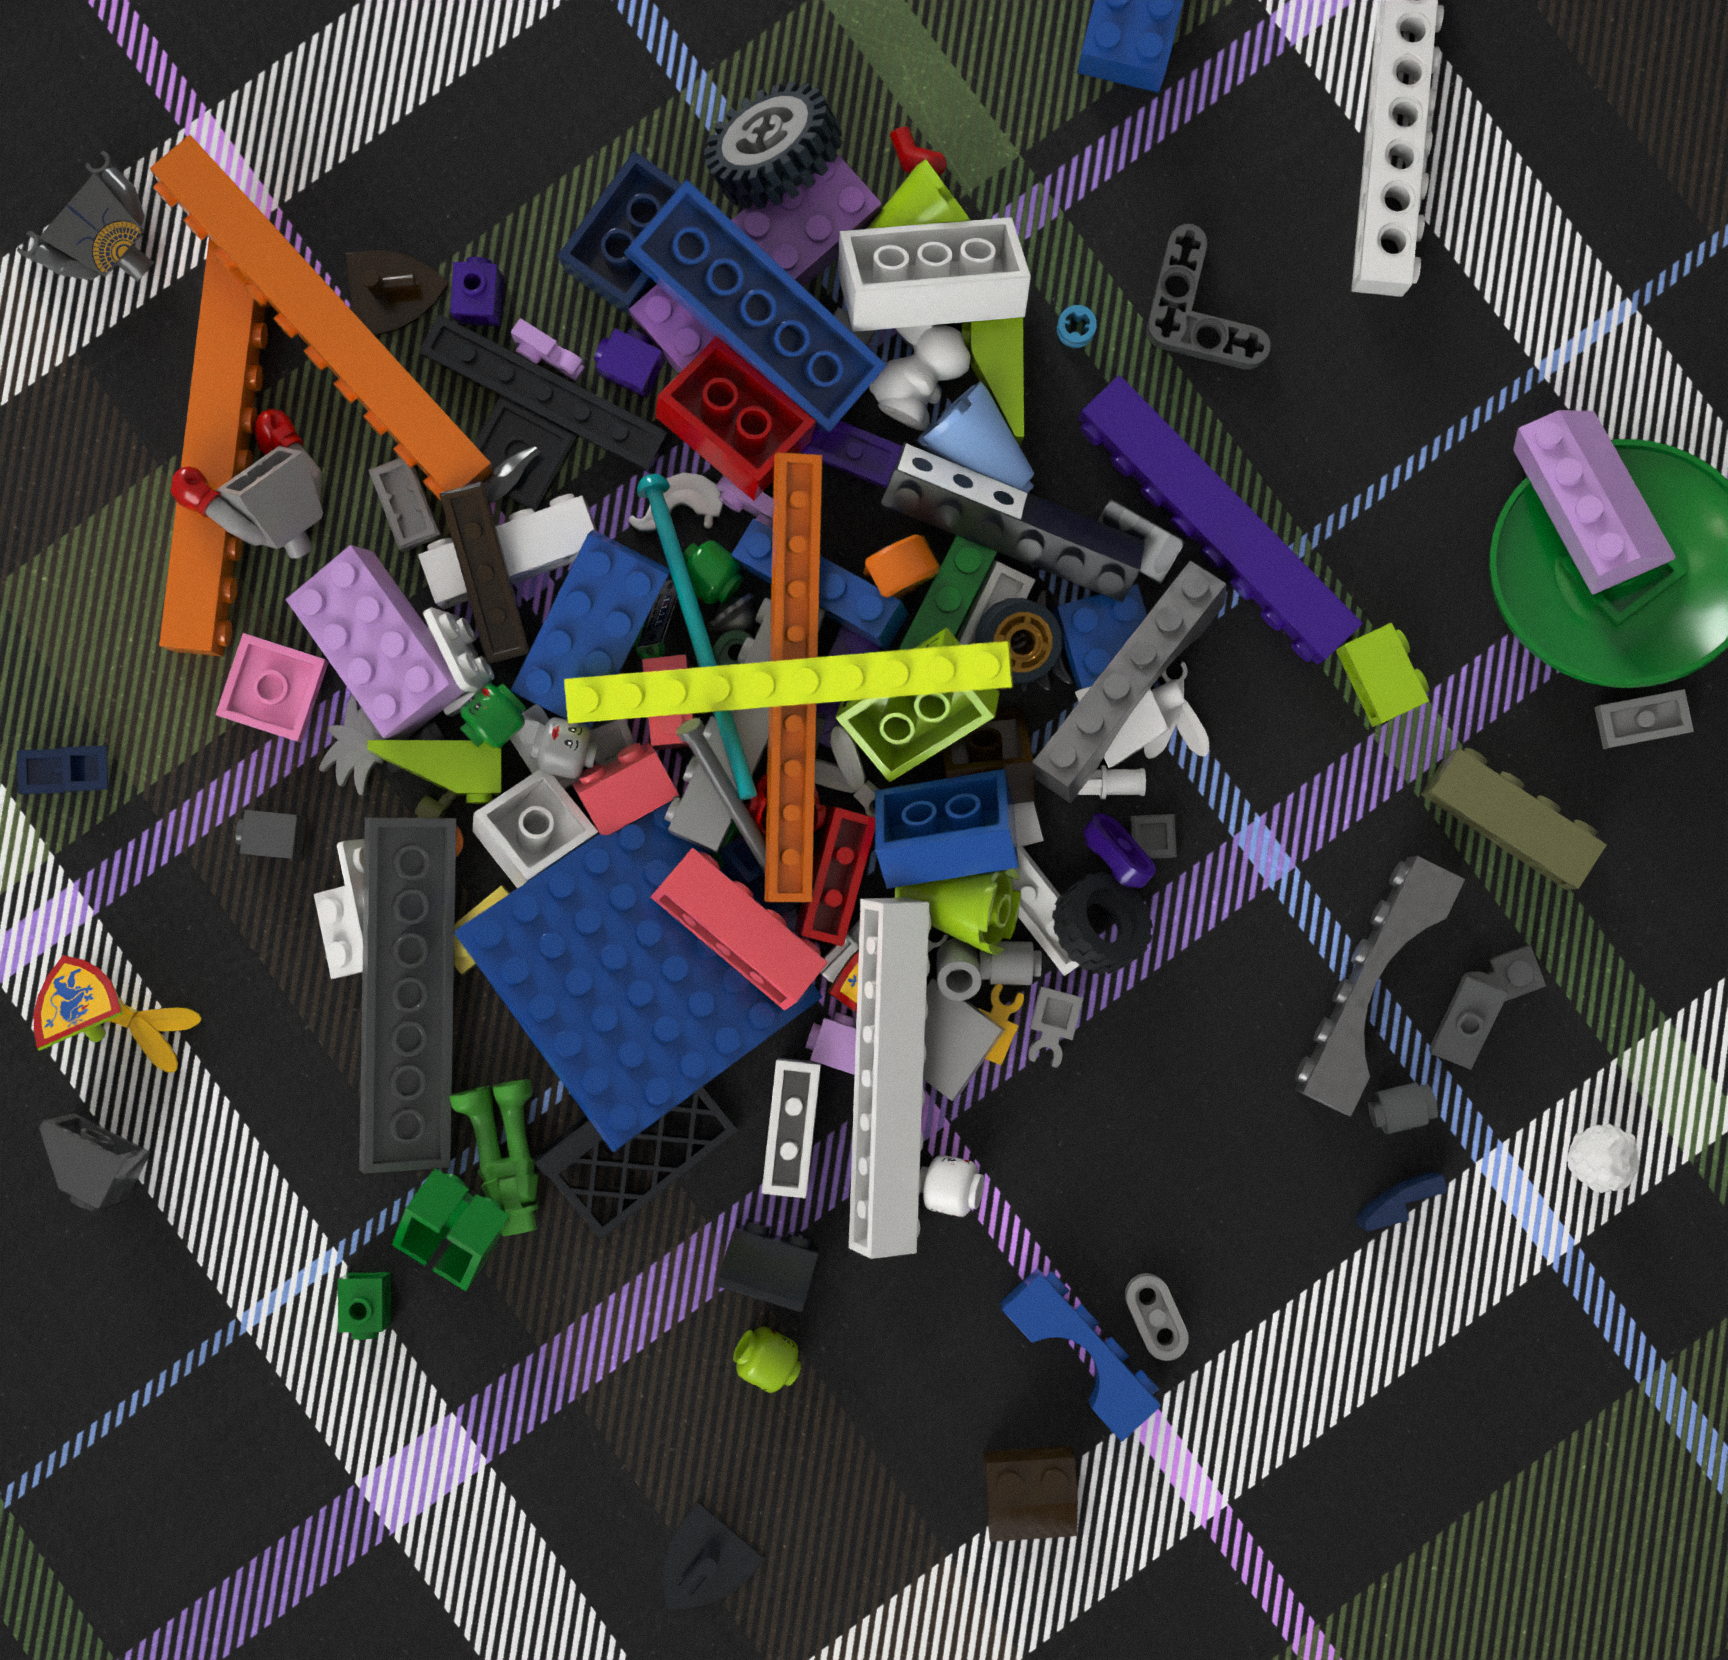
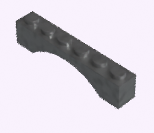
(1094, 723)
(1338, 1065)

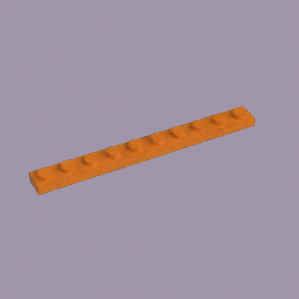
(793, 637)

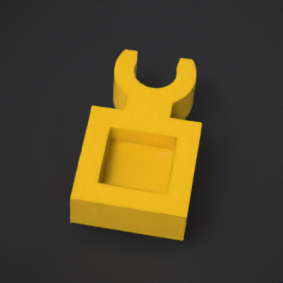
(1000, 1014)

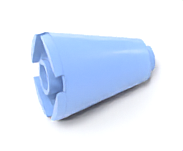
(979, 439)

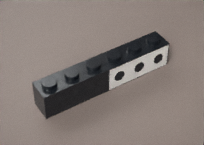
(1013, 522)

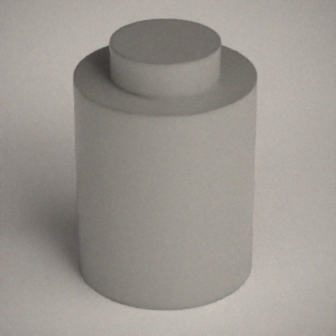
(958, 970)

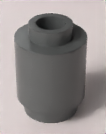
(1403, 1107)

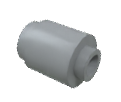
(1012, 966)

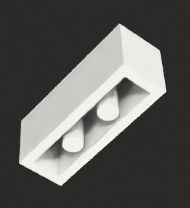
(791, 1127)

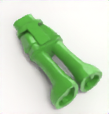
(507, 1179)

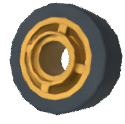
(1042, 633)

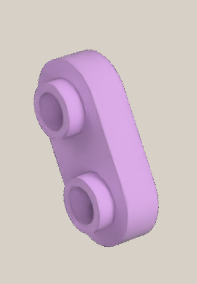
(736, 500)

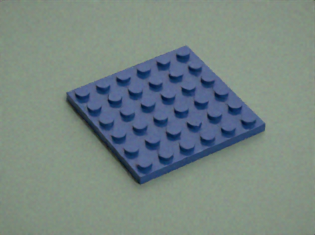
(616, 985)

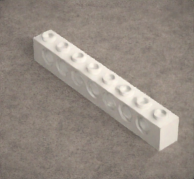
(1374, 268)

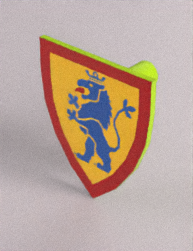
(74, 1001)

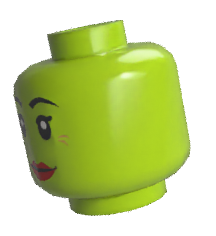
(767, 1359)

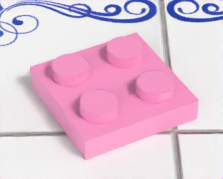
(272, 687)

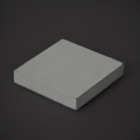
(955, 1041)

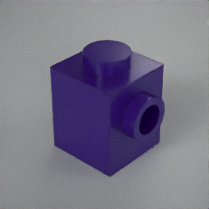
(476, 292)
(629, 361)

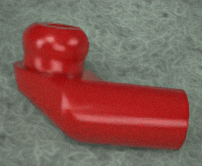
(910, 155)

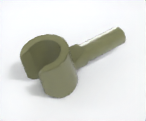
(431, 808)

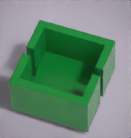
(445, 1206)

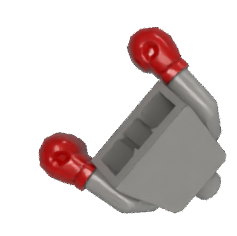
(268, 500)

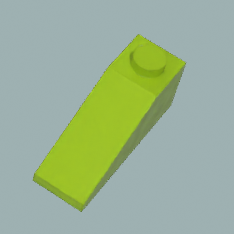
(998, 364)
(449, 764)

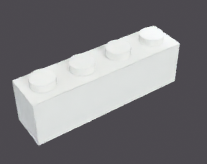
(530, 544)

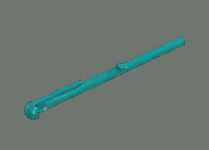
(652, 487)

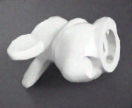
(912, 381)

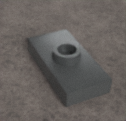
(1468, 1021)

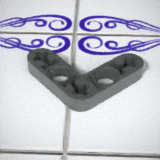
(1191, 322)

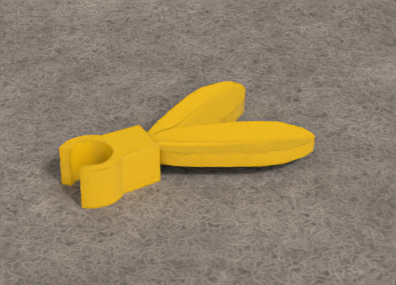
(146, 1027)

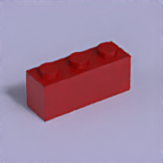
(836, 875)

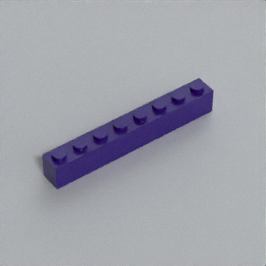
(1218, 521)

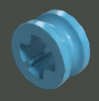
(1074, 339)

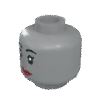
(564, 748)

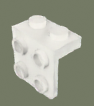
(455, 643)

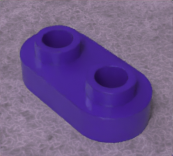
(1119, 850)

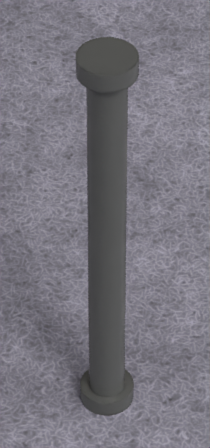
(692, 733)

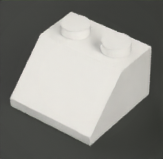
(532, 827)

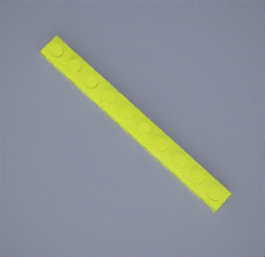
(789, 682)

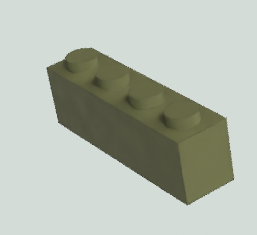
(1513, 818)

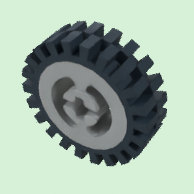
(773, 145)

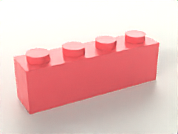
(740, 928)

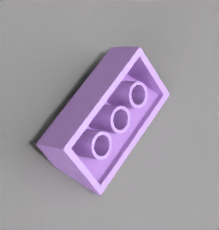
(1591, 498)

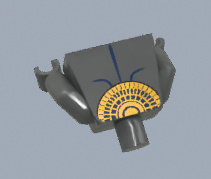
(95, 229)

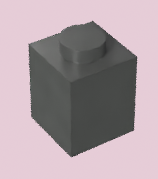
(271, 834)

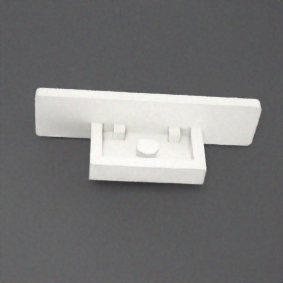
(342, 913)

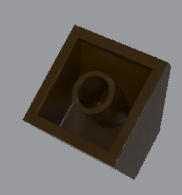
(996, 746)
(1031, 1493)

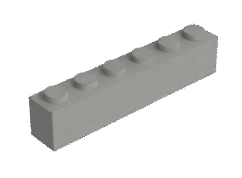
(700, 813)

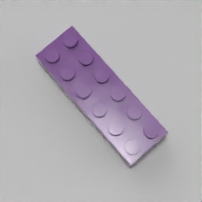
(796, 234)

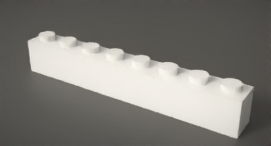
(889, 1076)

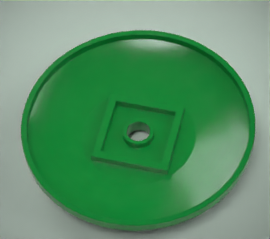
(1643, 627)

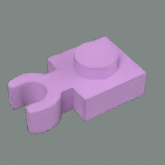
(539, 347)

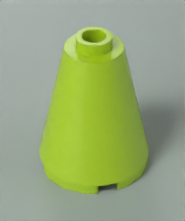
(920, 201)
(971, 907)

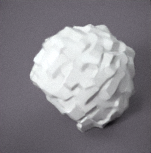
(1604, 1158)

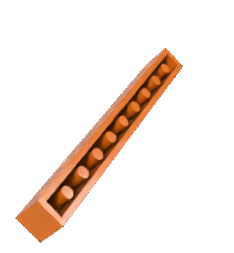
(319, 317)
(217, 444)

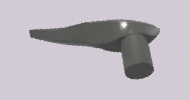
(508, 474)

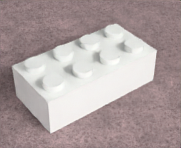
(933, 274)

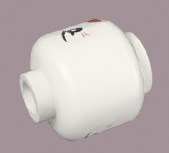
(951, 1185)

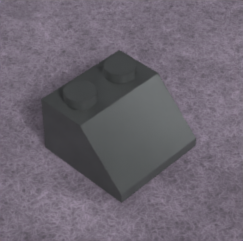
(91, 1161)

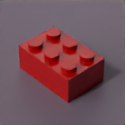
(733, 417)

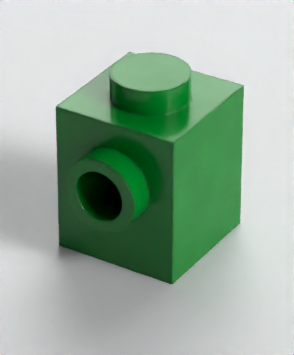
(364, 1304)

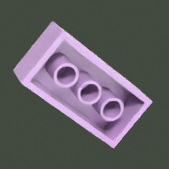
(376, 642)

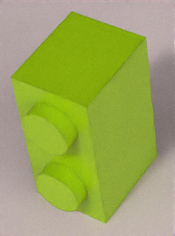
(1383, 674)

